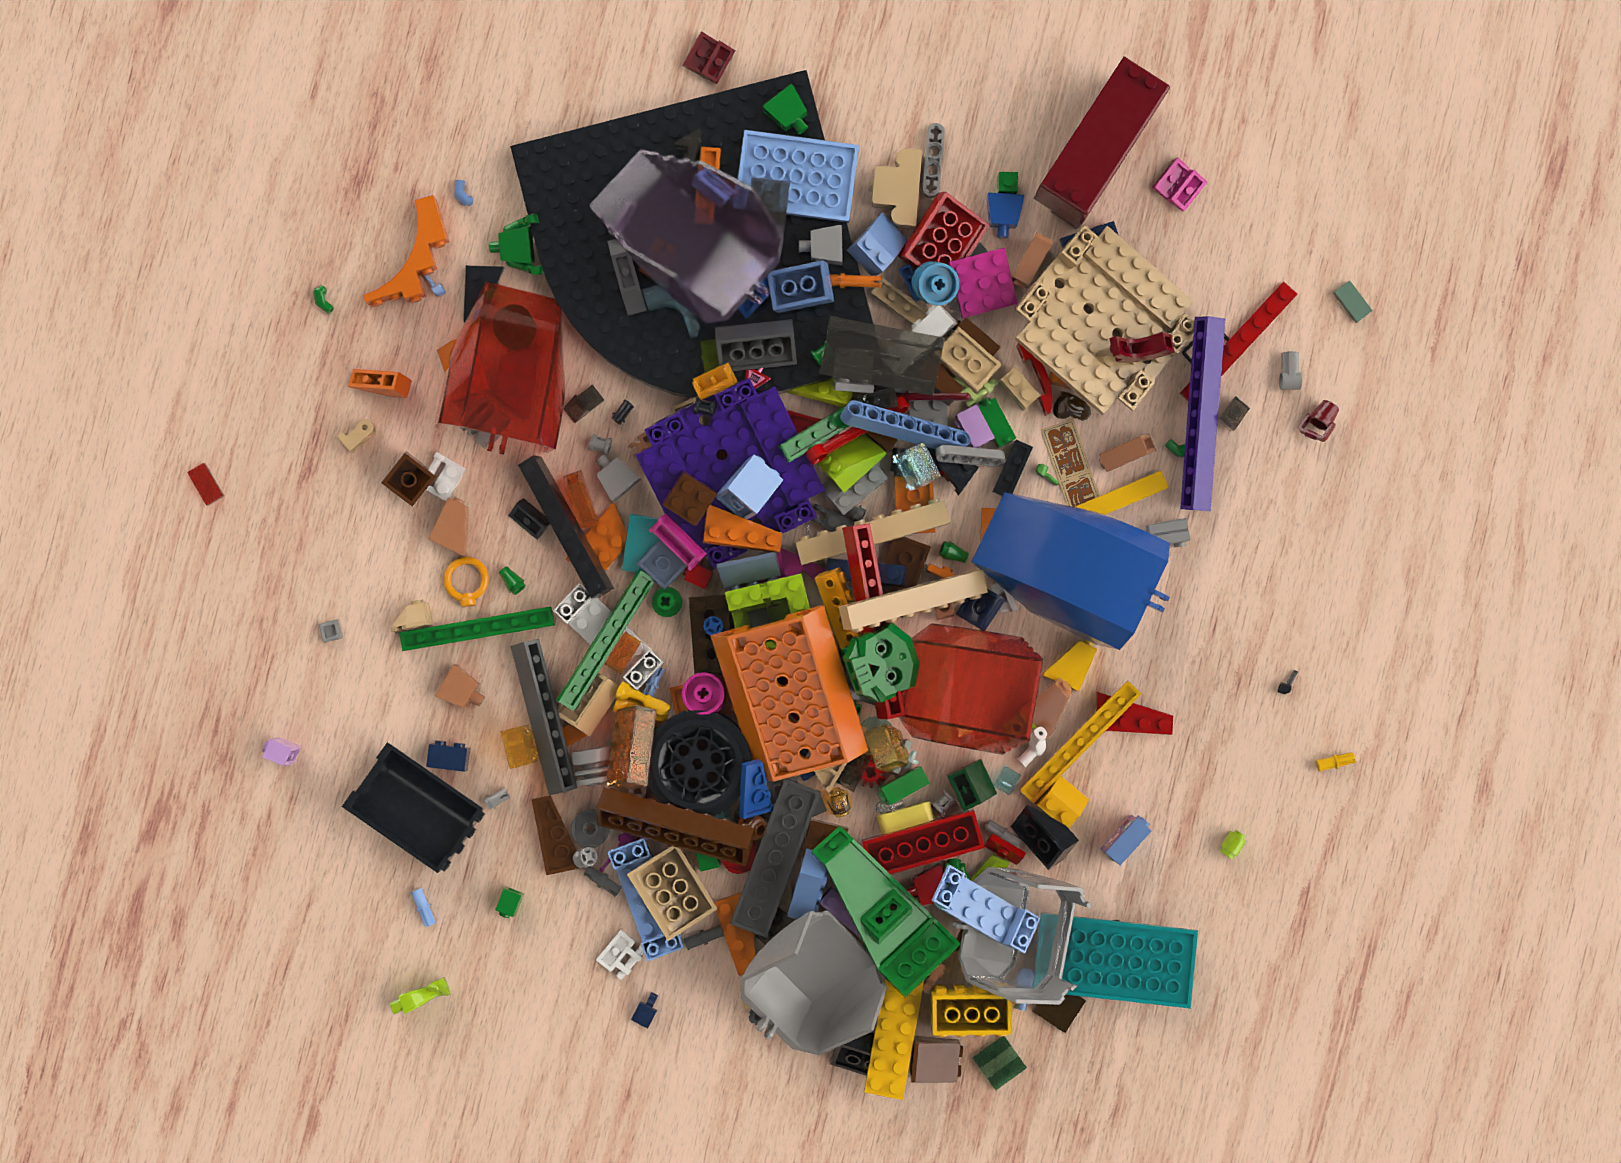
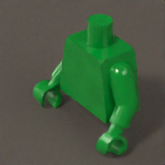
(517, 245)

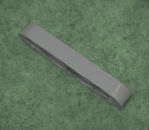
(933, 160)
(970, 455)

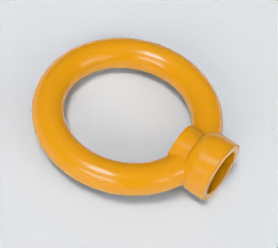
(466, 599)

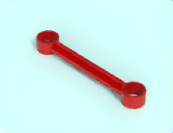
(820, 451)

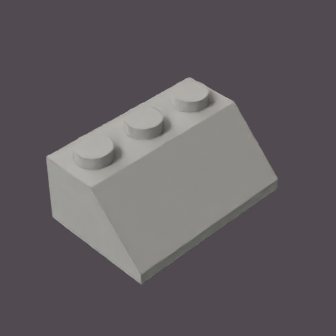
(856, 493)

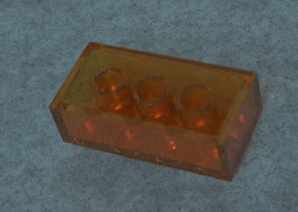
(631, 747)

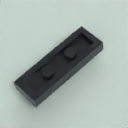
(1012, 468)

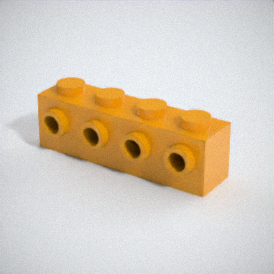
(835, 594)

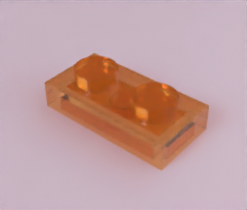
(623, 653)

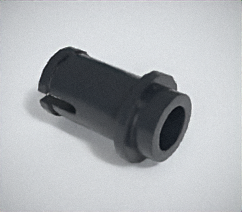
(622, 412)

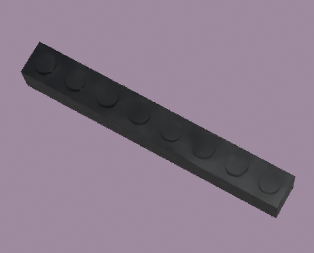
(566, 526)

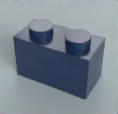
(448, 756)

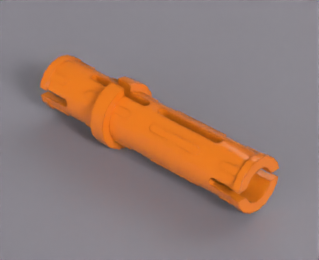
(854, 280)

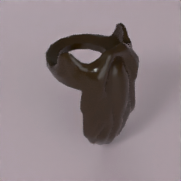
(1074, 407)

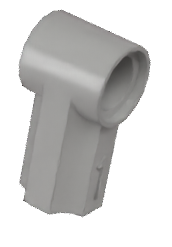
(1290, 377)

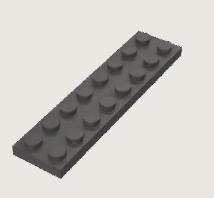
(775, 857)

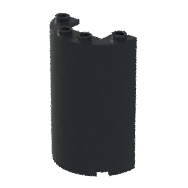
(414, 809)

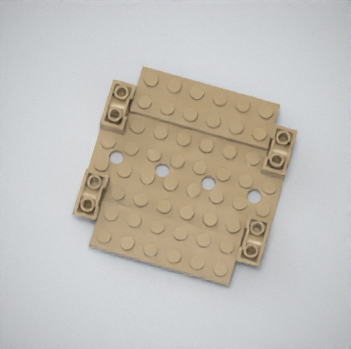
(1123, 297)

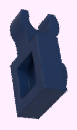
(645, 1012)

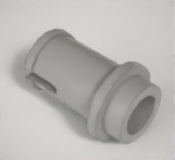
(497, 798)

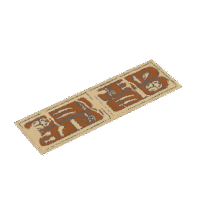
(1070, 463)

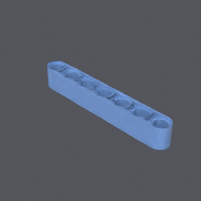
(902, 426)

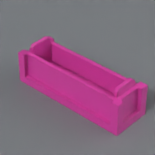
(678, 541)

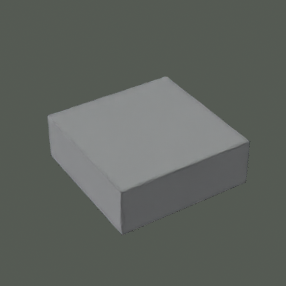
(330, 631)

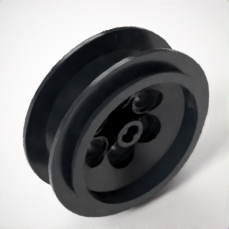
(686, 729)

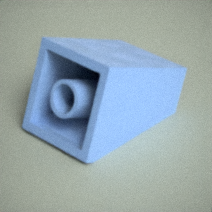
(749, 487)

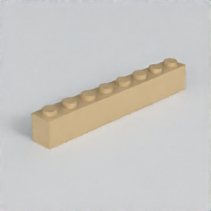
(883, 530)
(913, 599)

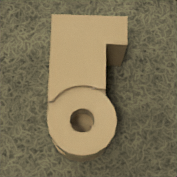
(361, 434)

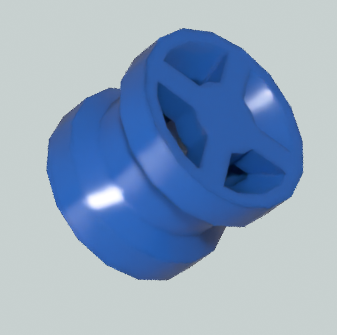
(713, 625)

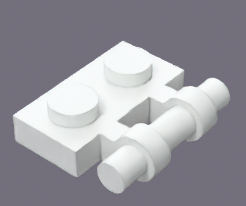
(616, 950)

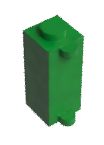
(997, 422)
(902, 786)

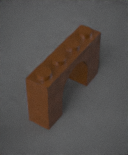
(945, 382)

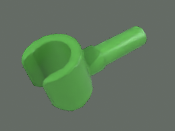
(1042, 471)

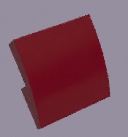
(708, 57)

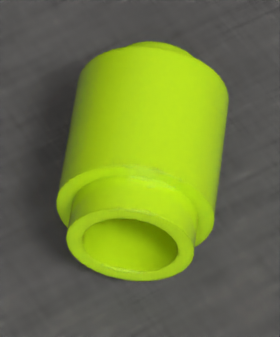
(1233, 844)

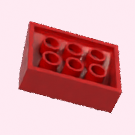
(944, 233)

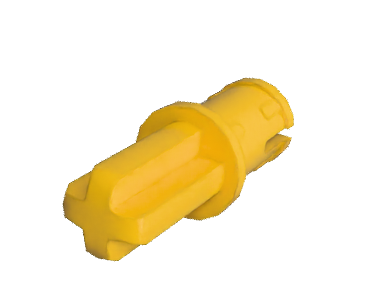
(1335, 761)

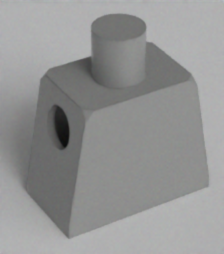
(824, 245)
(616, 477)

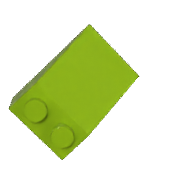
(851, 461)

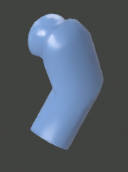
(460, 195)

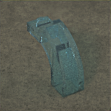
(658, 298)

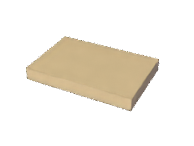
(968, 360)

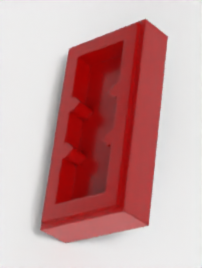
(1004, 849)

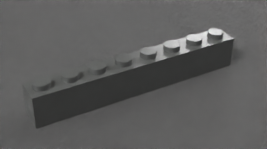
(543, 717)

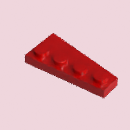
(1139, 719)

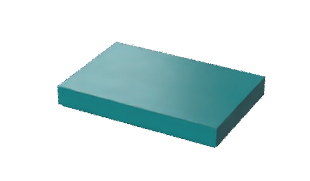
(638, 541)

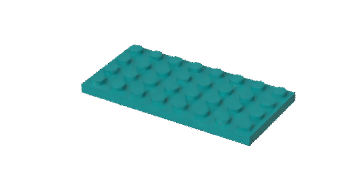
(1131, 962)

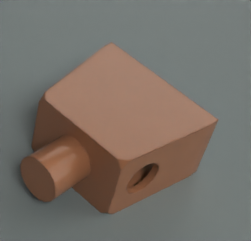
(459, 688)

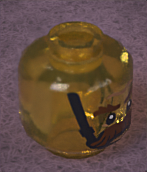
(839, 802)

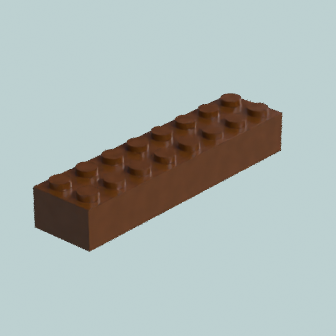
(674, 826)

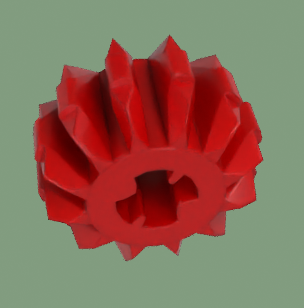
(873, 778)

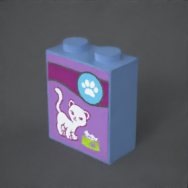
(1126, 839)

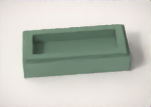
(1352, 301)

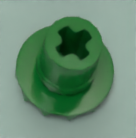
(667, 602)

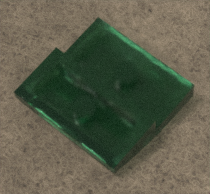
(999, 1062)

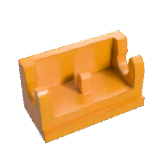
(714, 381)

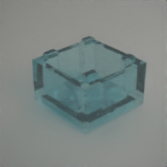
(916, 466)

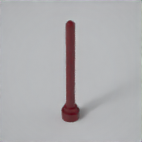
(937, 396)

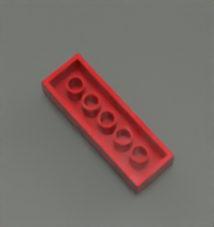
(926, 842)

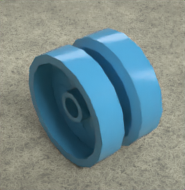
(946, 283)

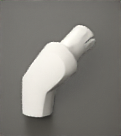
(1036, 746)

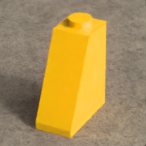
(1073, 664)

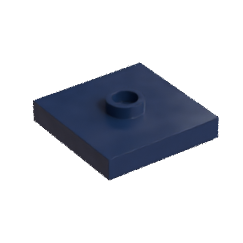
(981, 610)

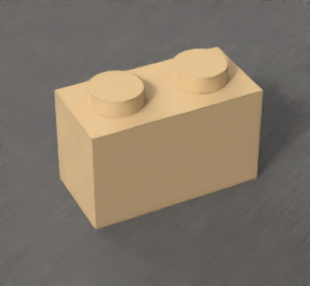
(1019, 388)

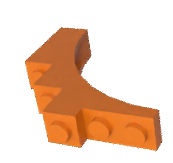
(407, 281)

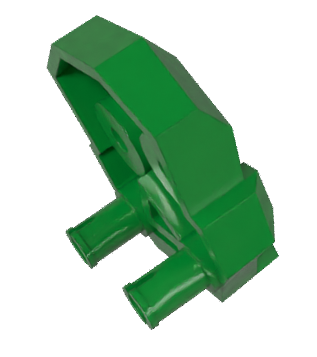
(896, 657)

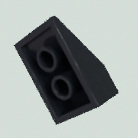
(1044, 836)

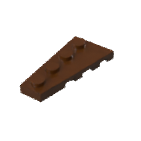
(553, 837)

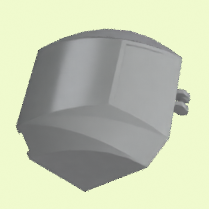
(814, 985)

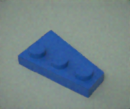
(753, 790)

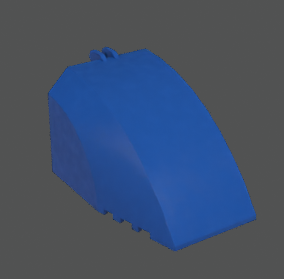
(1074, 566)

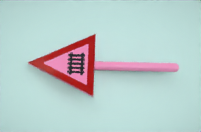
(756, 377)

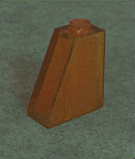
(580, 500)

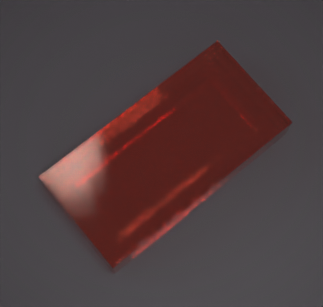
(205, 484)

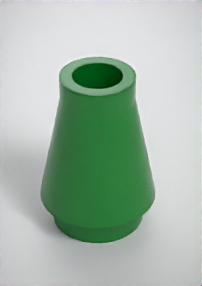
(953, 552)
(512, 581)

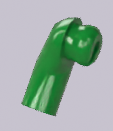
(319, 297)
(1177, 450)

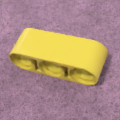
(905, 817)

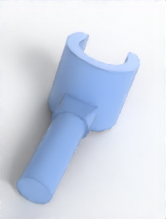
(437, 289)

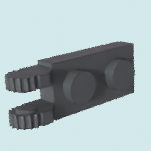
(832, 519)

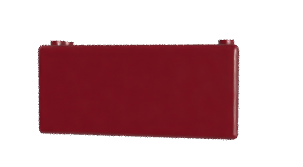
(1101, 142)

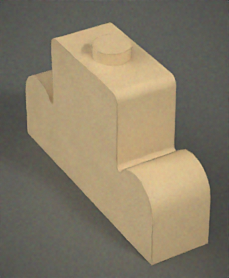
(899, 188)

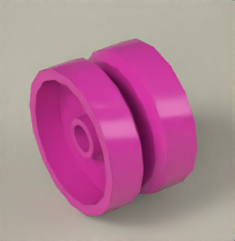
(700, 684)

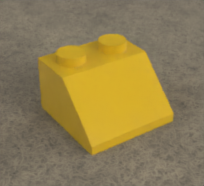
(1063, 802)

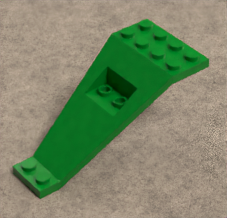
(909, 939)

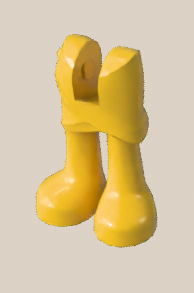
(629, 696)

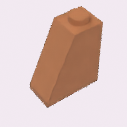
(1031, 261)
(1127, 452)
(452, 527)
(1051, 705)

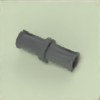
(602, 881)
(703, 937)

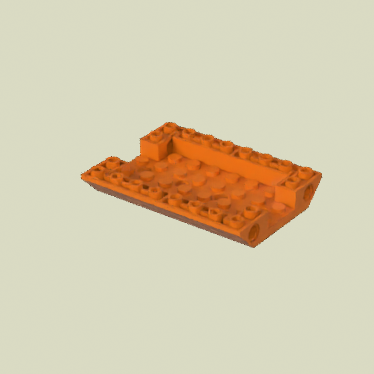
(814, 691)

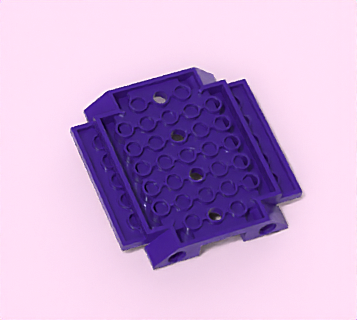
(743, 427)

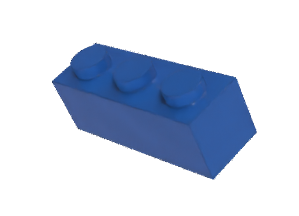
(907, 273)

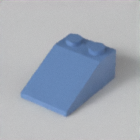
(878, 245)

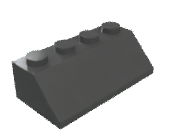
(756, 345)

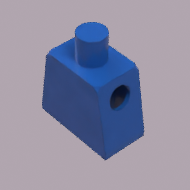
(1004, 212)

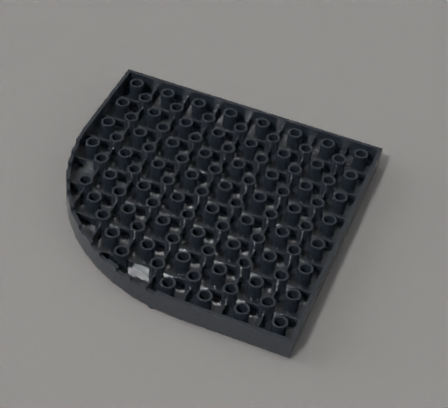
(569, 171)

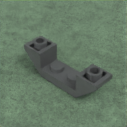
(627, 278)

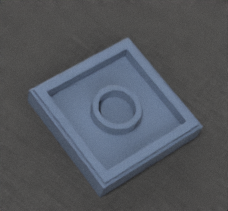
(662, 564)

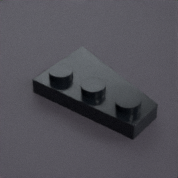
(474, 281)
(956, 473)

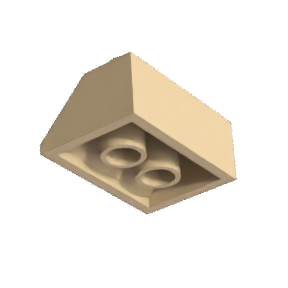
(592, 705)

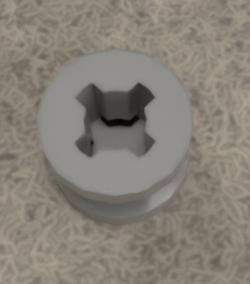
(590, 857)

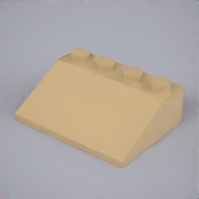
(671, 891)

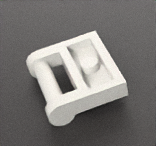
(448, 478)

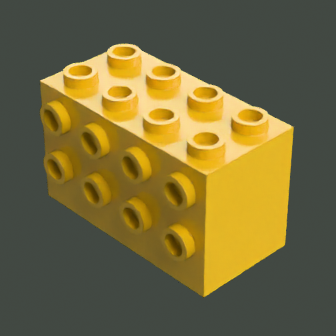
(968, 1012)

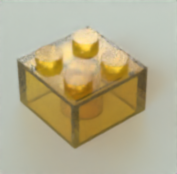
(519, 746)
(887, 747)

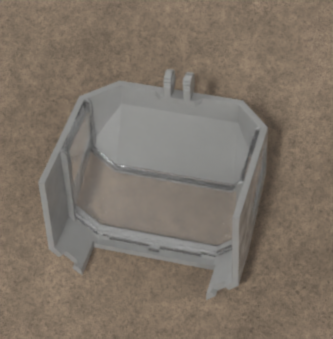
(1038, 972)

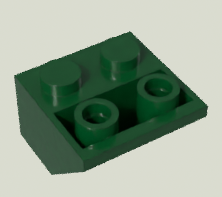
(971, 785)

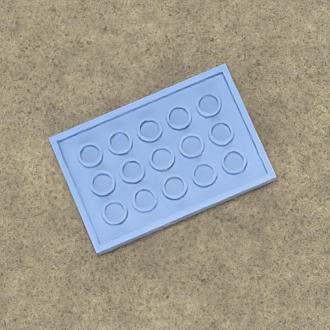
(818, 172)

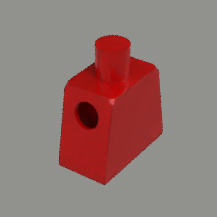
(926, 884)

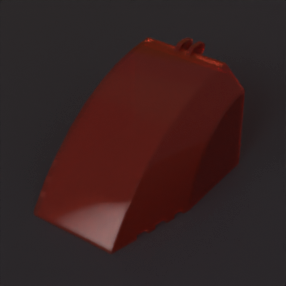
(507, 369)
(972, 689)

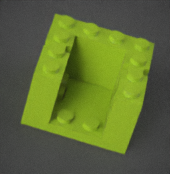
(788, 589)

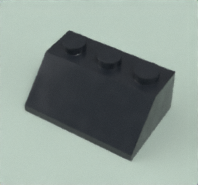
(854, 1054)

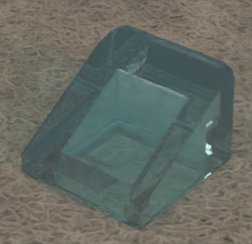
(1007, 780)

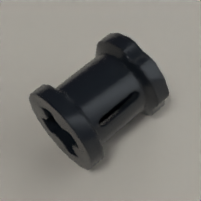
(705, 407)

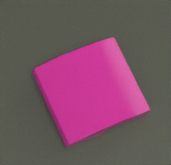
(1179, 184)

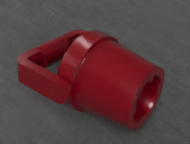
(1322, 419)

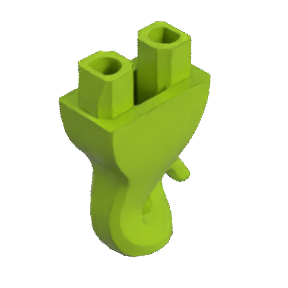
(416, 998)

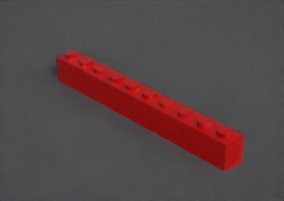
(867, 585)

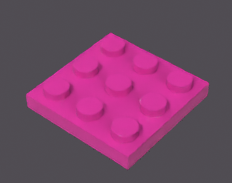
(984, 283)

